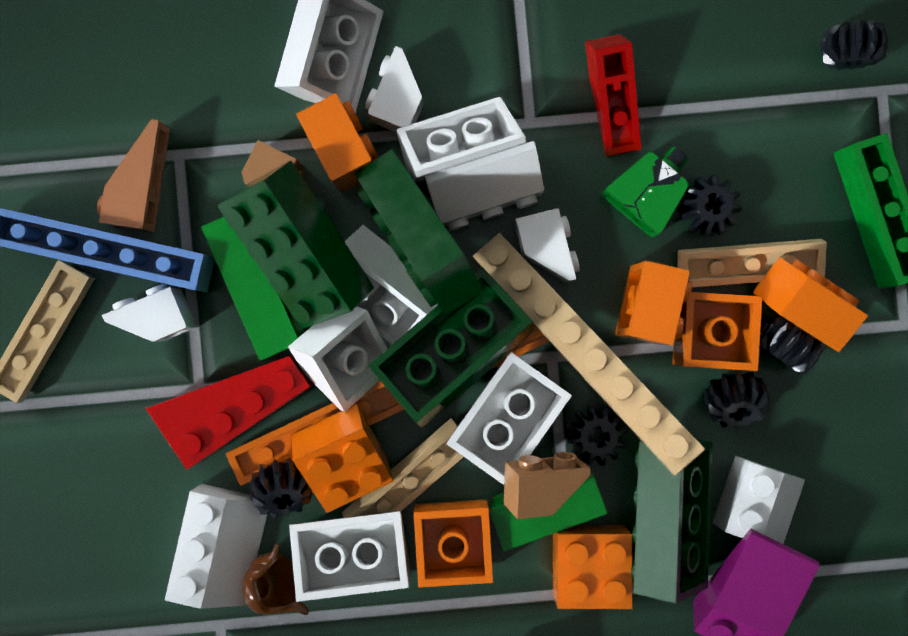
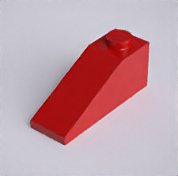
(614, 93)

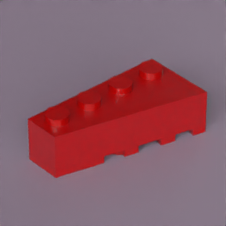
(221, 412)

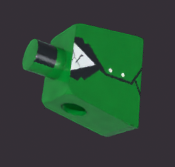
(650, 190)

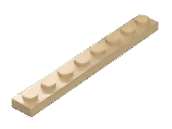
(590, 356)

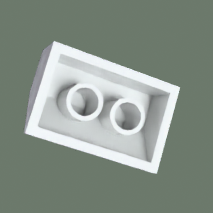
(329, 49)
(458, 138)
(486, 186)
(395, 300)
(508, 417)
(215, 548)
(349, 556)

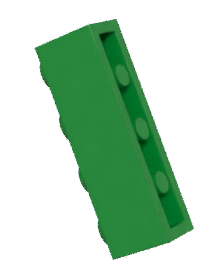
(878, 205)
(257, 302)

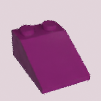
(754, 589)

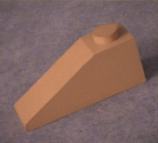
(134, 189)

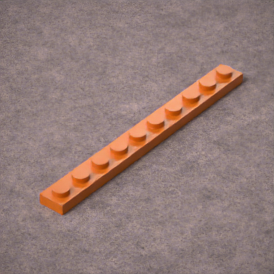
(374, 404)

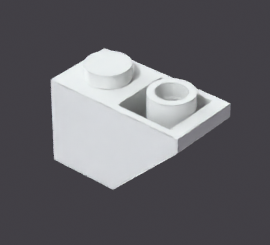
(398, 97)
(545, 243)
(154, 317)

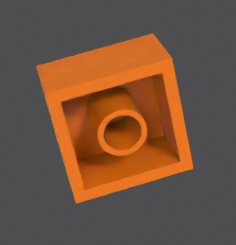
(334, 136)
(811, 302)
(654, 303)
(719, 332)
(341, 458)
(453, 543)
(592, 567)

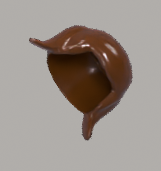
(263, 593)

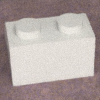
(338, 356)
(757, 500)

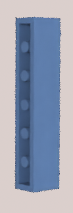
(105, 250)

